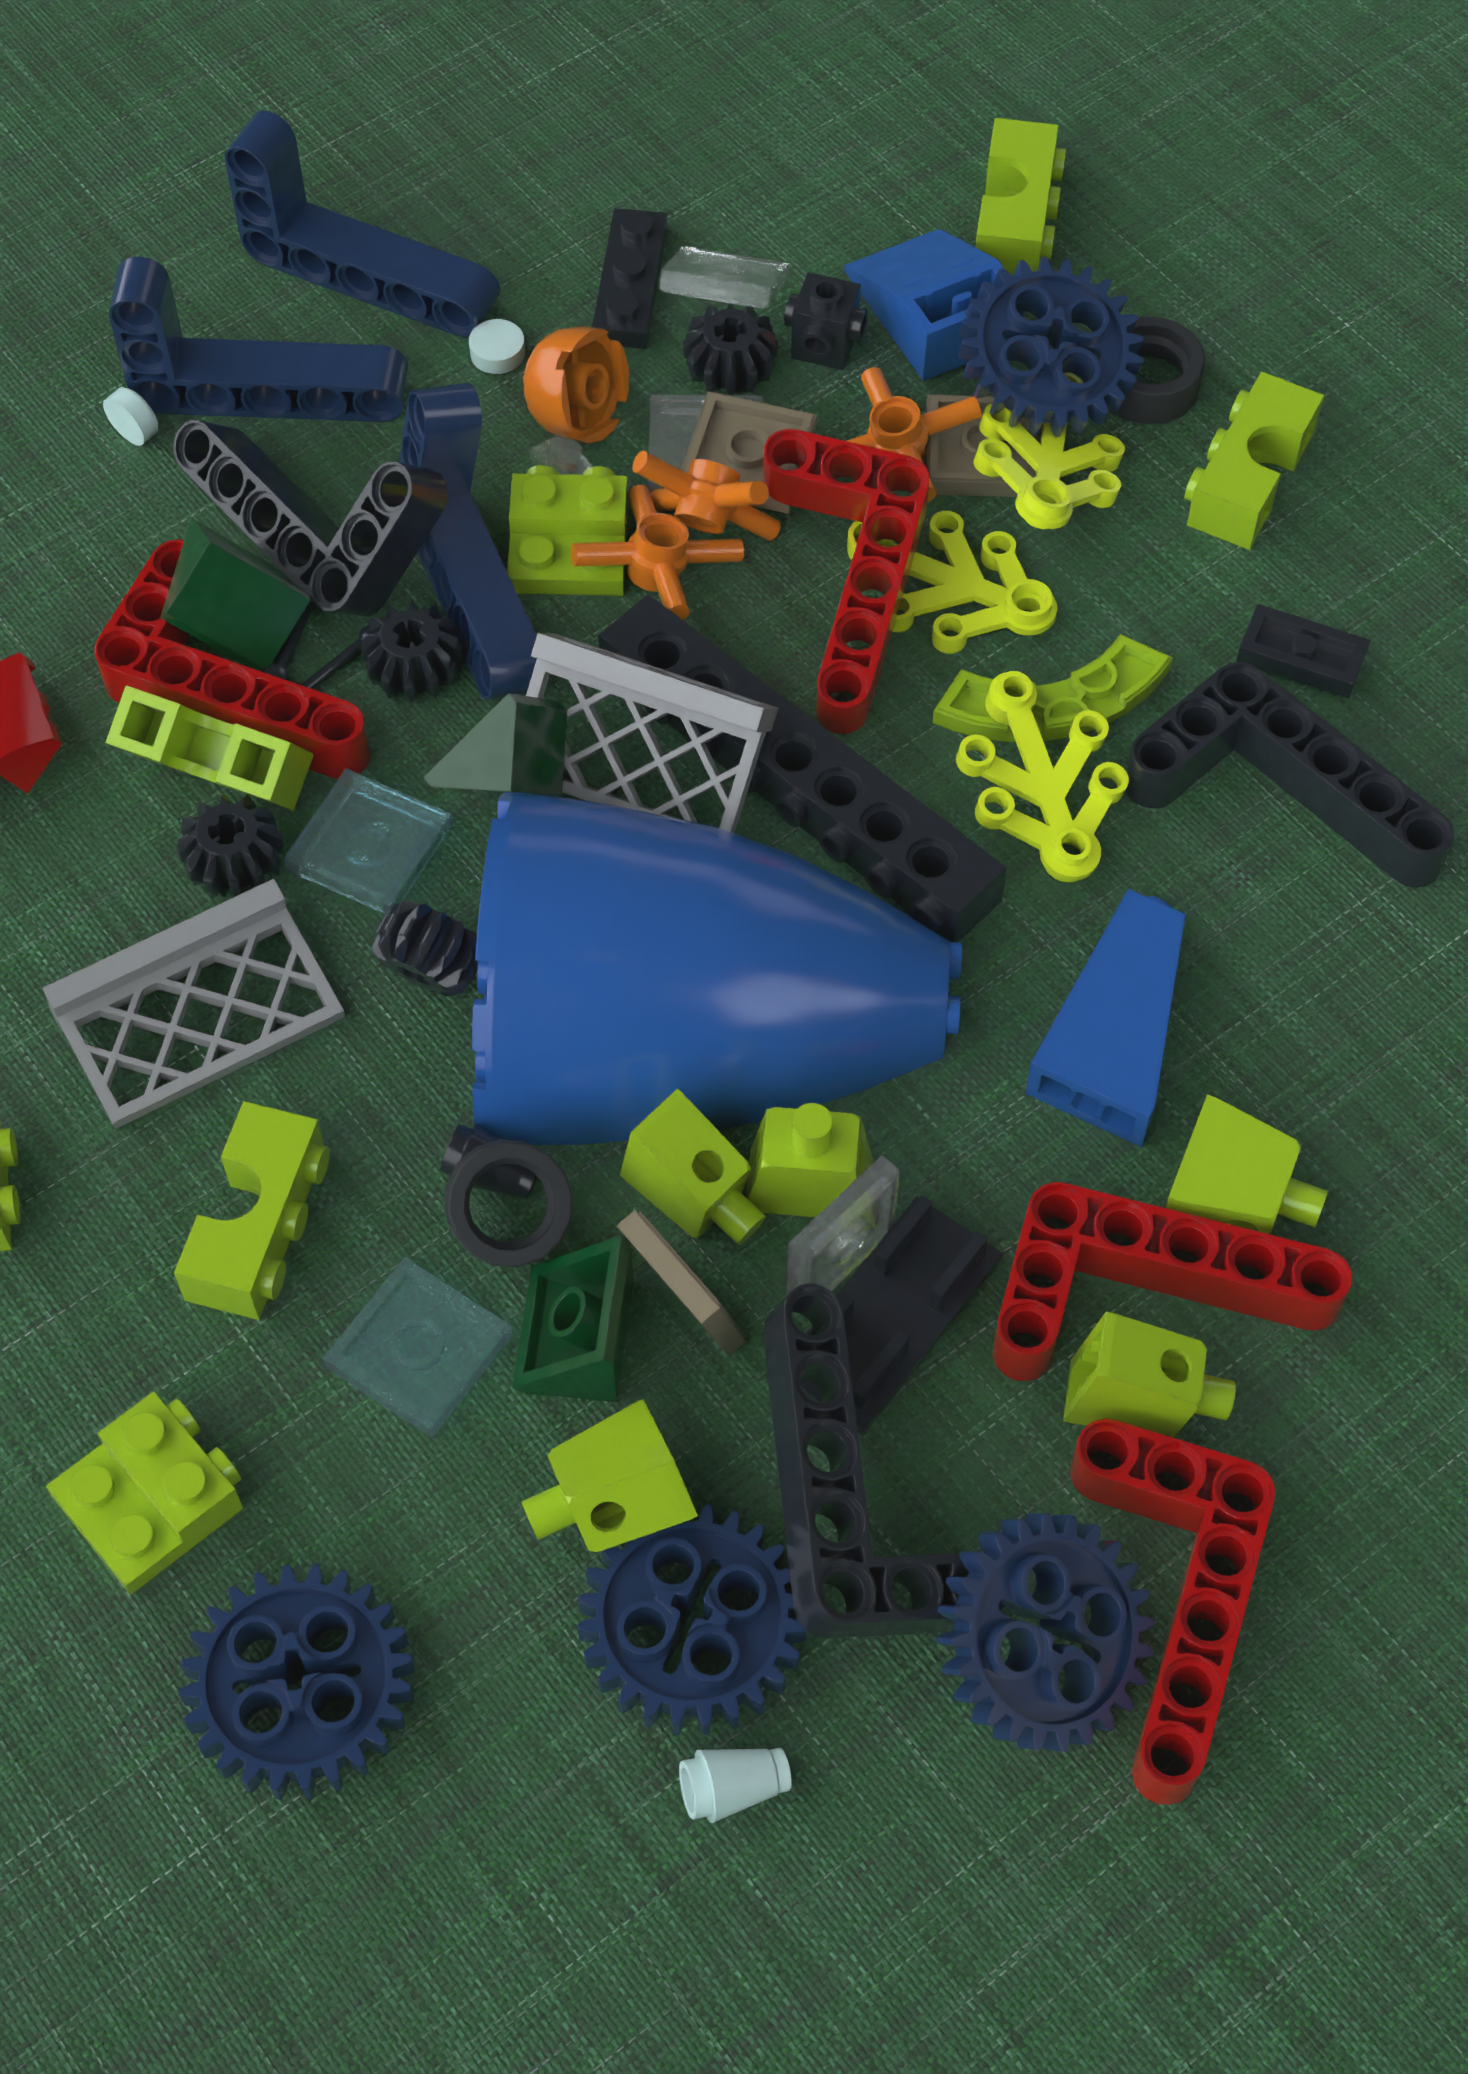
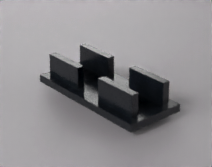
(905, 1302)

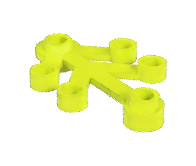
(1045, 499)
(965, 583)
(1041, 782)

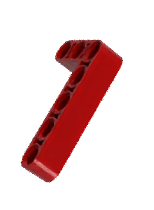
(872, 565)
(152, 657)
(1152, 1266)
(1202, 1592)

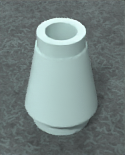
(732, 1780)

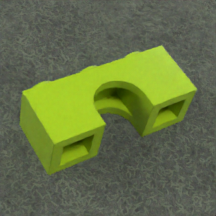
(1020, 193)
(1234, 490)
(209, 748)
(241, 1259)

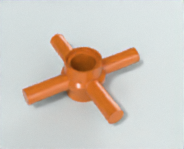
(900, 426)
(707, 495)
(657, 551)

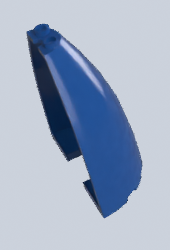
(688, 959)

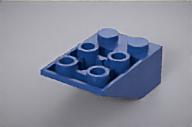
(923, 295)

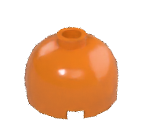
(576, 383)

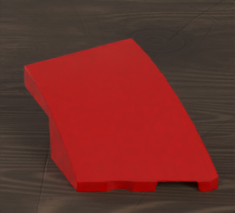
(26, 732)

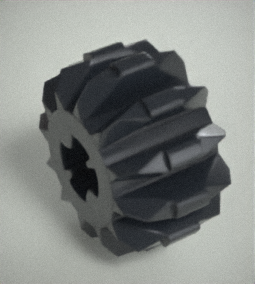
(730, 349)
(412, 651)
(230, 845)
(427, 948)

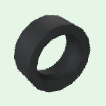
(1171, 400)
(540, 1241)

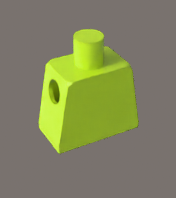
(805, 1159)
(690, 1171)
(1242, 1173)
(1143, 1378)
(613, 1483)

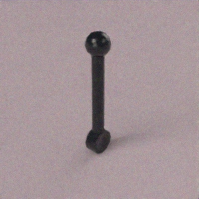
(337, 662)
(280, 668)

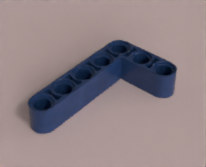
(339, 251)
(243, 375)
(458, 553)

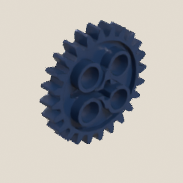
(1057, 303)
(749, 1638)
(1024, 1691)
(300, 1743)

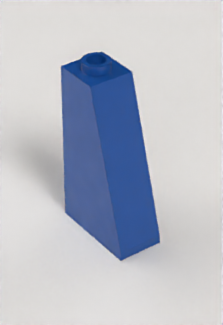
(1112, 1029)

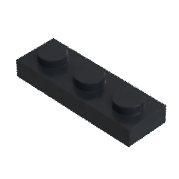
(631, 276)

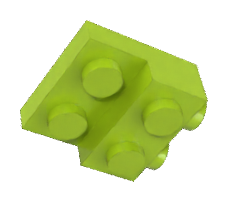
(552, 513)
(147, 1491)

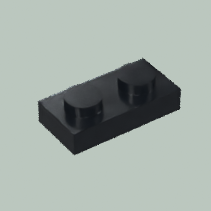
(1303, 650)

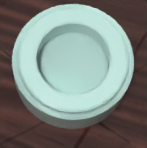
(497, 346)
(131, 415)

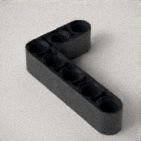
(337, 567)
(1294, 748)
(841, 1491)

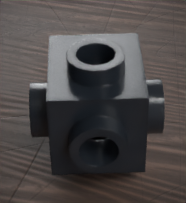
(825, 320)

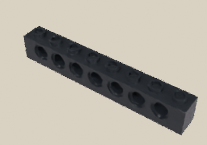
(829, 772)

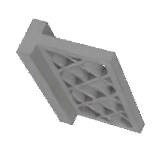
(668, 694)
(158, 965)

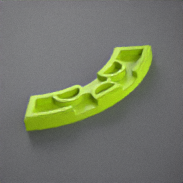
(1107, 685)

